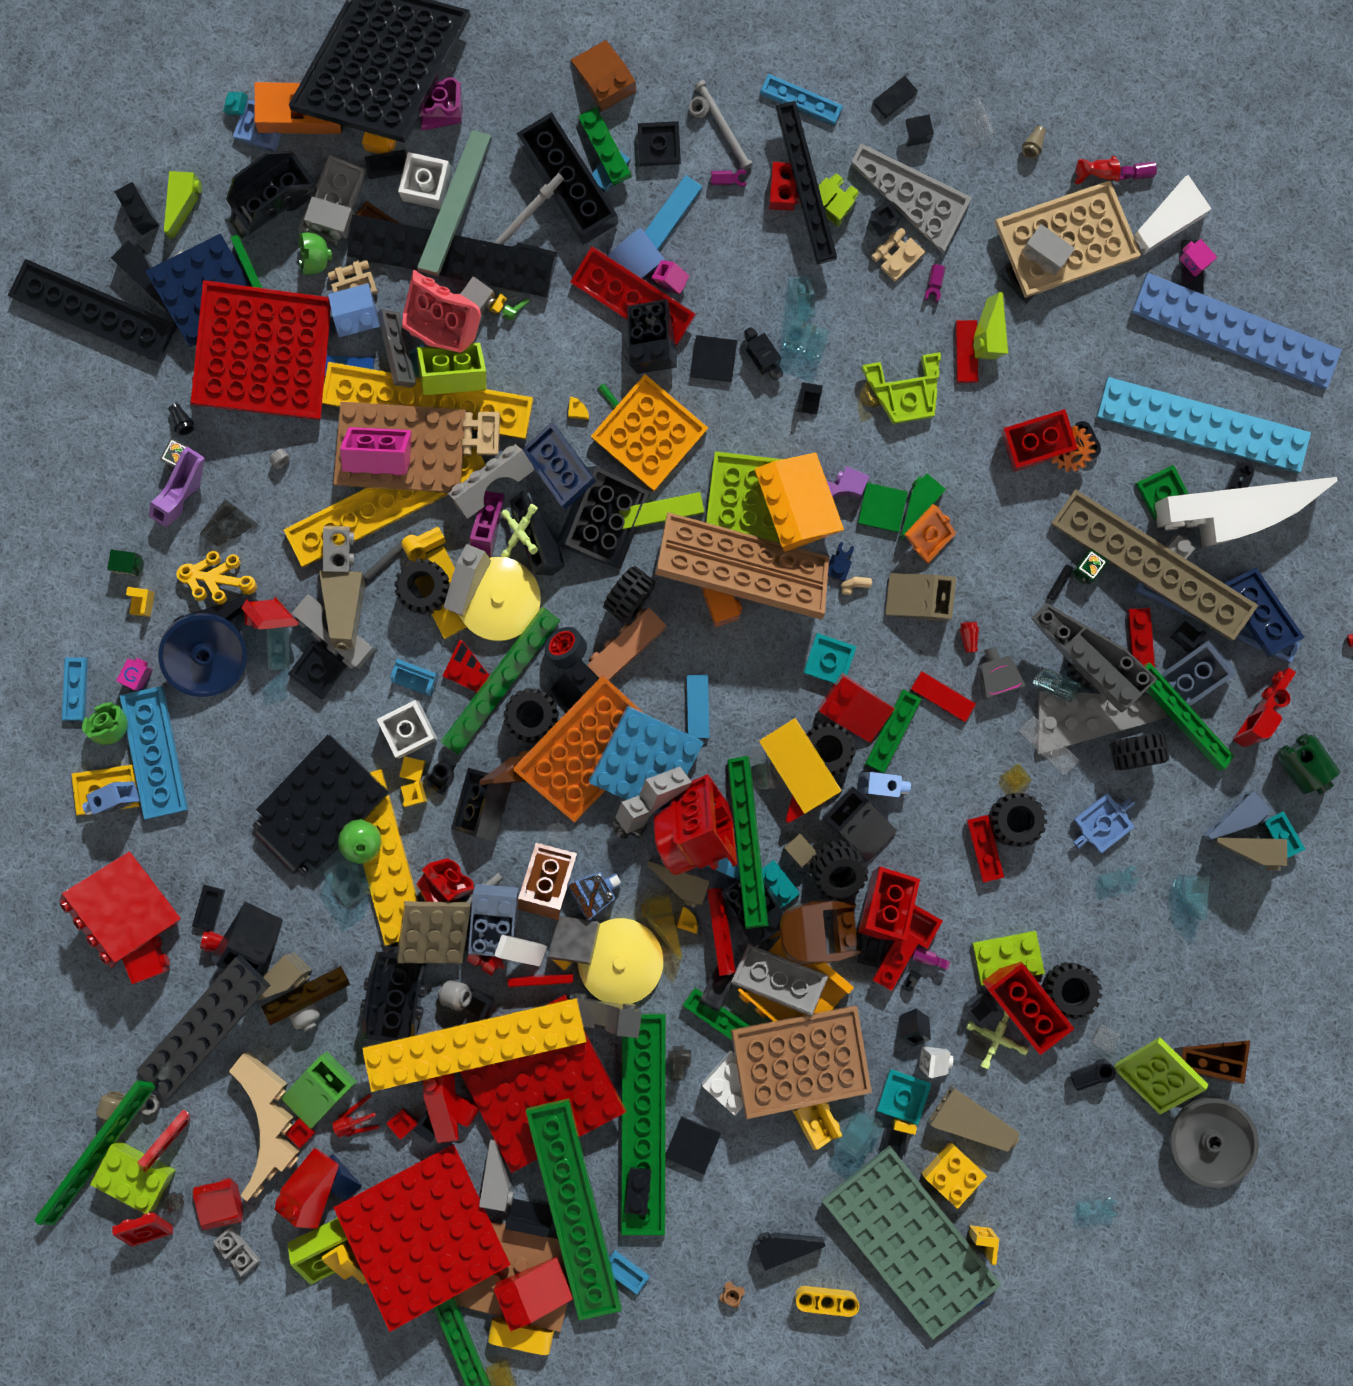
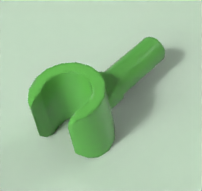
(510, 313)

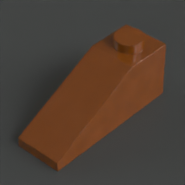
(505, 772)

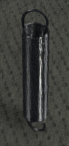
(1059, 583)

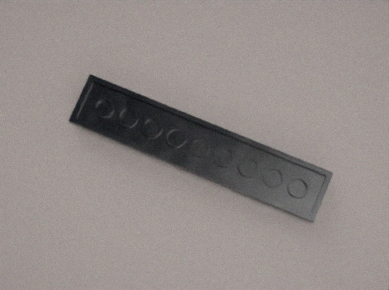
(466, 258)

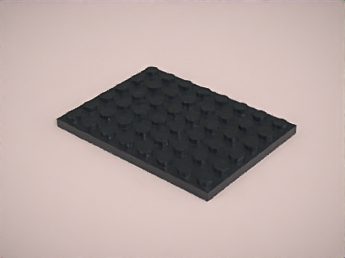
(380, 64)

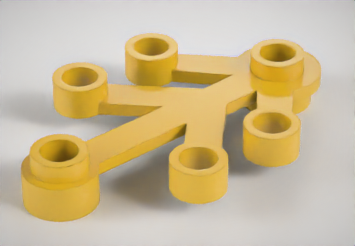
(214, 576)

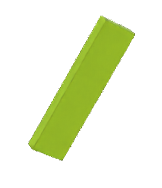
(657, 511)

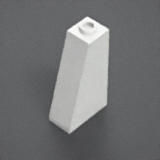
(1177, 212)

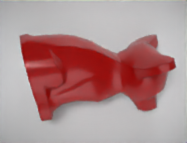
(1103, 169)

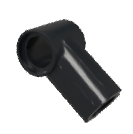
(1090, 1076)

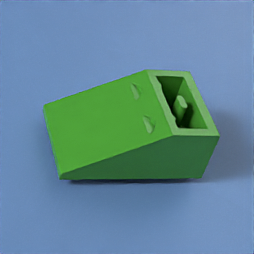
(318, 1089)

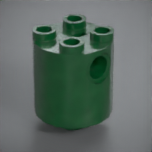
(1314, 770)

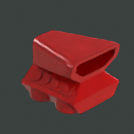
(444, 882)

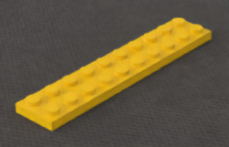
(372, 386)
(365, 514)
(474, 1044)

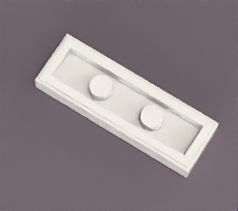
(520, 950)

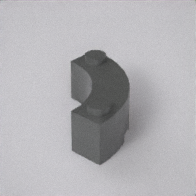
(613, 1017)

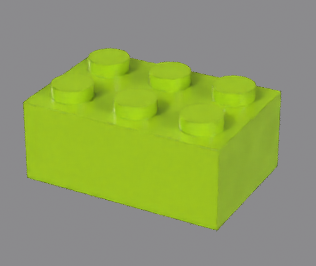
(451, 371)
(124, 1180)

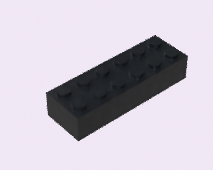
(578, 193)

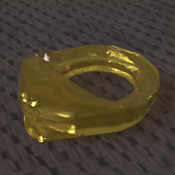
(865, 397)

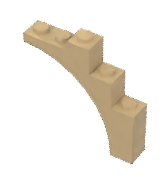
(273, 1120)

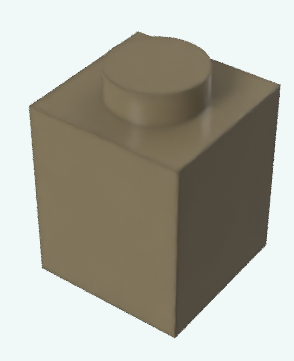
(800, 850)

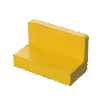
(986, 1237)
(344, 1263)

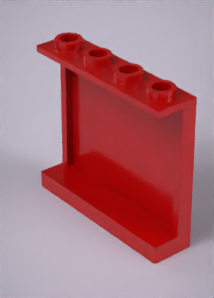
(118, 909)

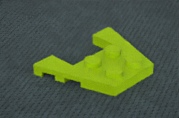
(908, 398)

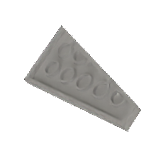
(921, 199)
(1092, 716)

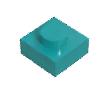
(235, 103)

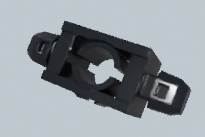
(763, 353)

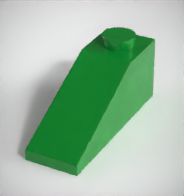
(924, 494)

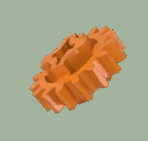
(1070, 458)

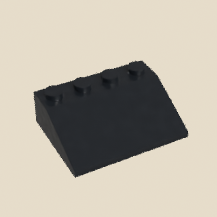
(595, 522)

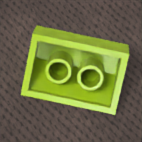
(308, 1249)

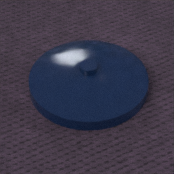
(202, 654)

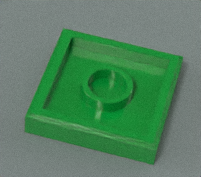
(1159, 486)
(882, 507)

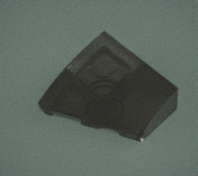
(226, 524)

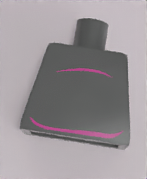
(998, 674)

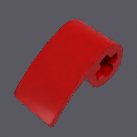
(466, 1110)

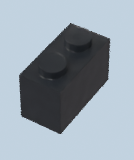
(136, 208)

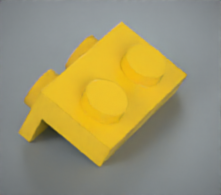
(818, 1124)

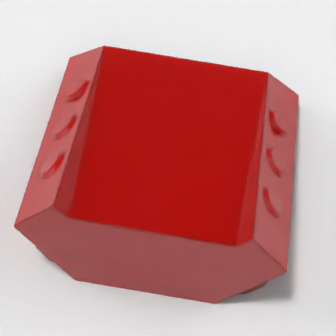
(267, 614)
(218, 1204)

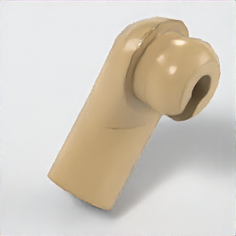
(855, 582)

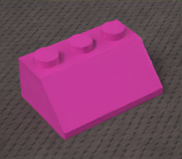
(376, 450)

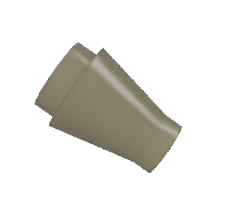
(1033, 144)

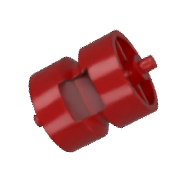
(488, 963)

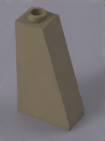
(343, 605)
(970, 1120)

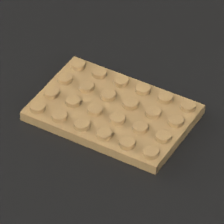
(1087, 221)

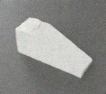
(935, 1061)

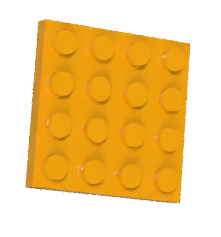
(649, 432)

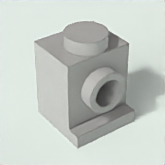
(1181, 546)

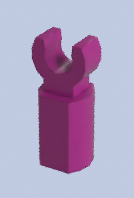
(1139, 171)
(726, 177)
(935, 281)
(929, 958)

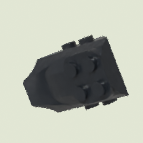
(267, 189)
(392, 997)

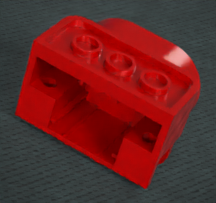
(695, 830)

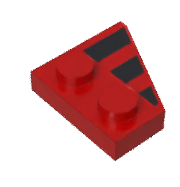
(465, 668)

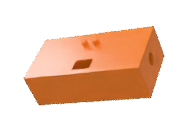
(274, 113)

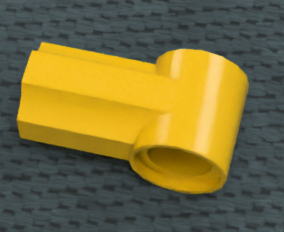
(417, 546)

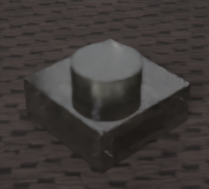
(977, 1045)

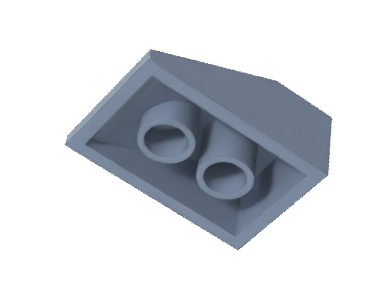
(1199, 672)

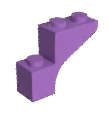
(849, 483)
(181, 484)

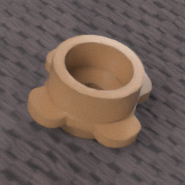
(735, 1300)

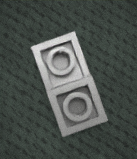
(237, 1251)

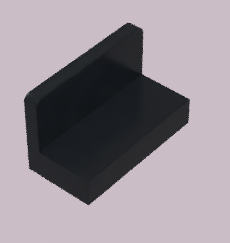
(529, 1218)

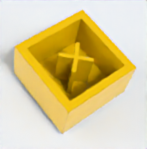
(954, 1174)

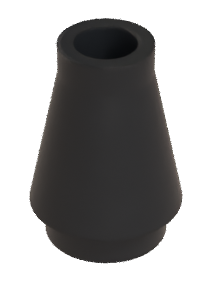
(181, 421)

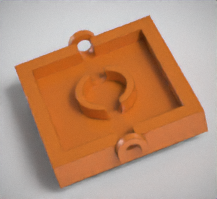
(930, 533)

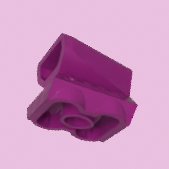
(443, 105)

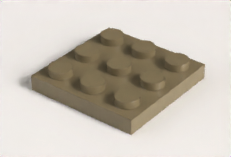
(433, 932)

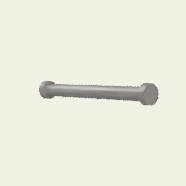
(745, 163)

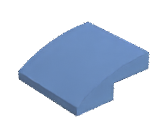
(247, 131)
(637, 254)

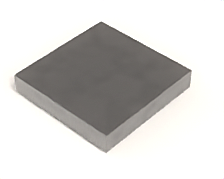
(574, 940)

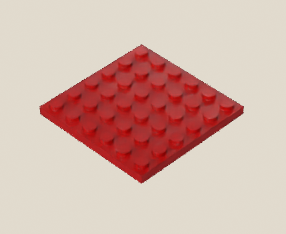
(261, 350)
(512, 1086)
(421, 1237)

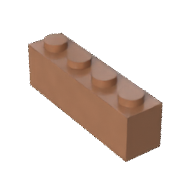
(627, 645)

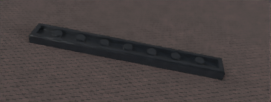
(806, 182)

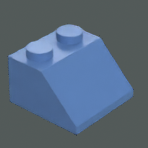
(354, 310)

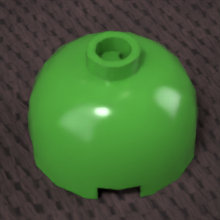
(313, 253)
(106, 724)
(359, 841)

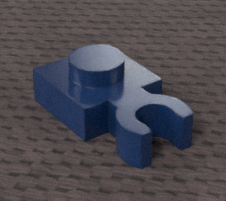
(839, 565)

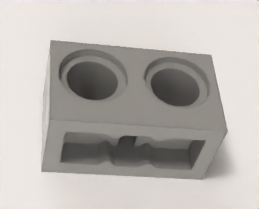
(331, 548)

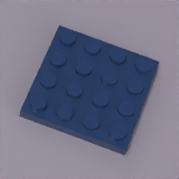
(182, 276)

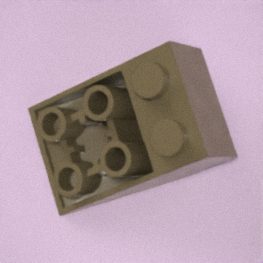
(921, 596)

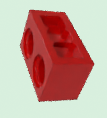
(782, 186)

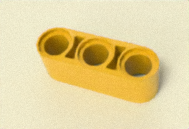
(834, 1308)
(526, 1339)

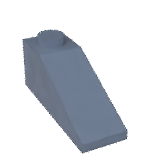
(1243, 814)

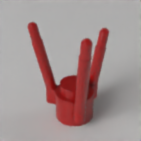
(346, 1125)

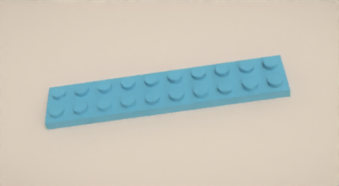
(1203, 425)

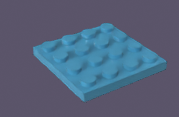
(641, 750)

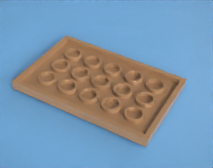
(435, 446)
(801, 1061)

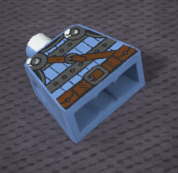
(111, 798)
(594, 892)

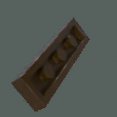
(305, 995)

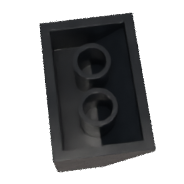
(574, 684)
(480, 806)

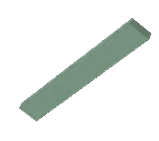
(454, 203)

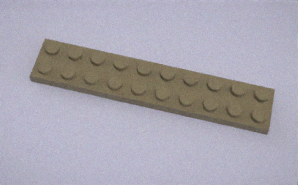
(1154, 565)

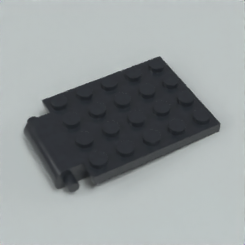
(315, 805)

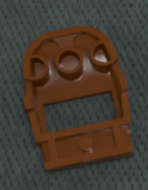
(804, 932)

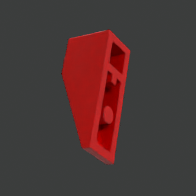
(441, 1106)

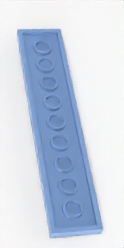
(1236, 331)

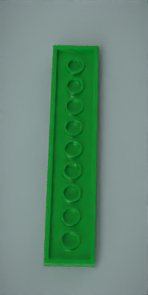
(645, 1120)
(574, 1209)

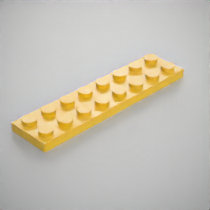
(389, 870)

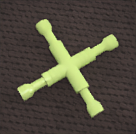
(519, 533)
(997, 1038)

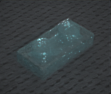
(1057, 684)

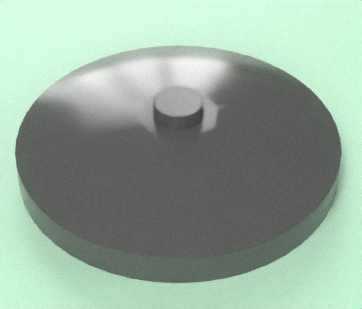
(1213, 1142)

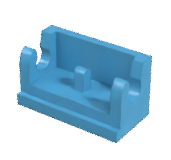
(414, 677)

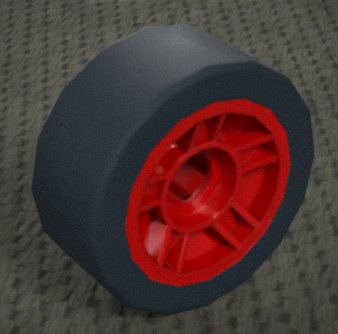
(565, 647)

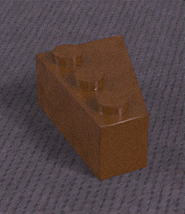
(1218, 1061)

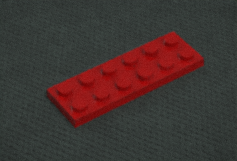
(621, 288)

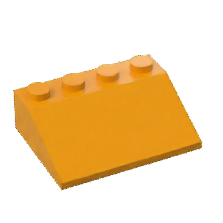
(799, 500)

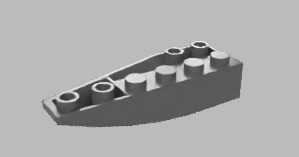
(1096, 657)

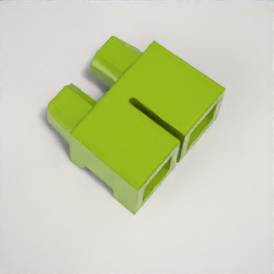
(835, 200)

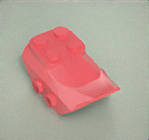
(439, 316)

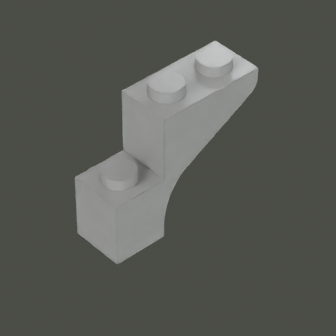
(654, 794)

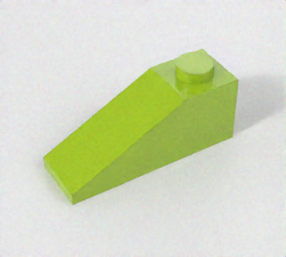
(181, 198)
(991, 334)

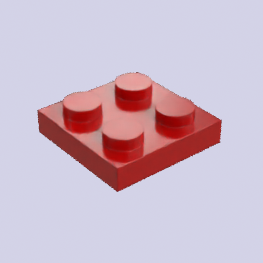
(142, 1229)

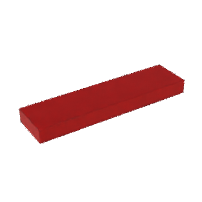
(721, 932)

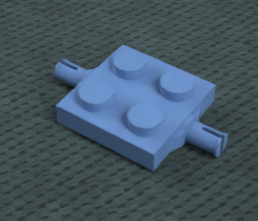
(1103, 823)

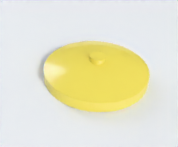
(503, 601)
(624, 962)

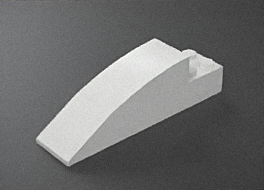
(1239, 511)

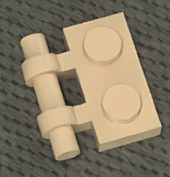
(904, 258)
(358, 280)
(487, 435)

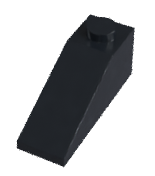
(782, 1247)

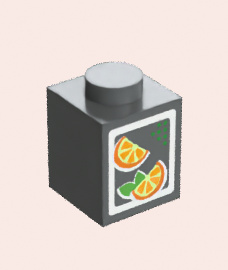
(172, 453)

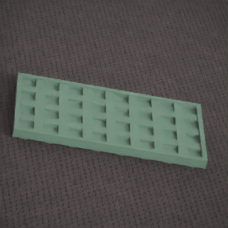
(911, 1242)

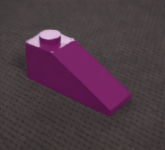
(487, 523)

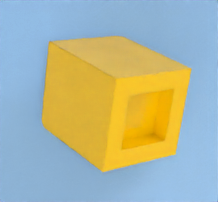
(141, 601)
(413, 794)

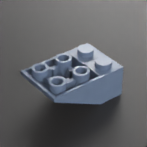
(491, 917)

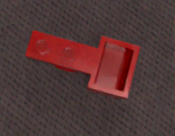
(1265, 719)
(921, 932)

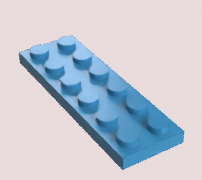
(154, 753)

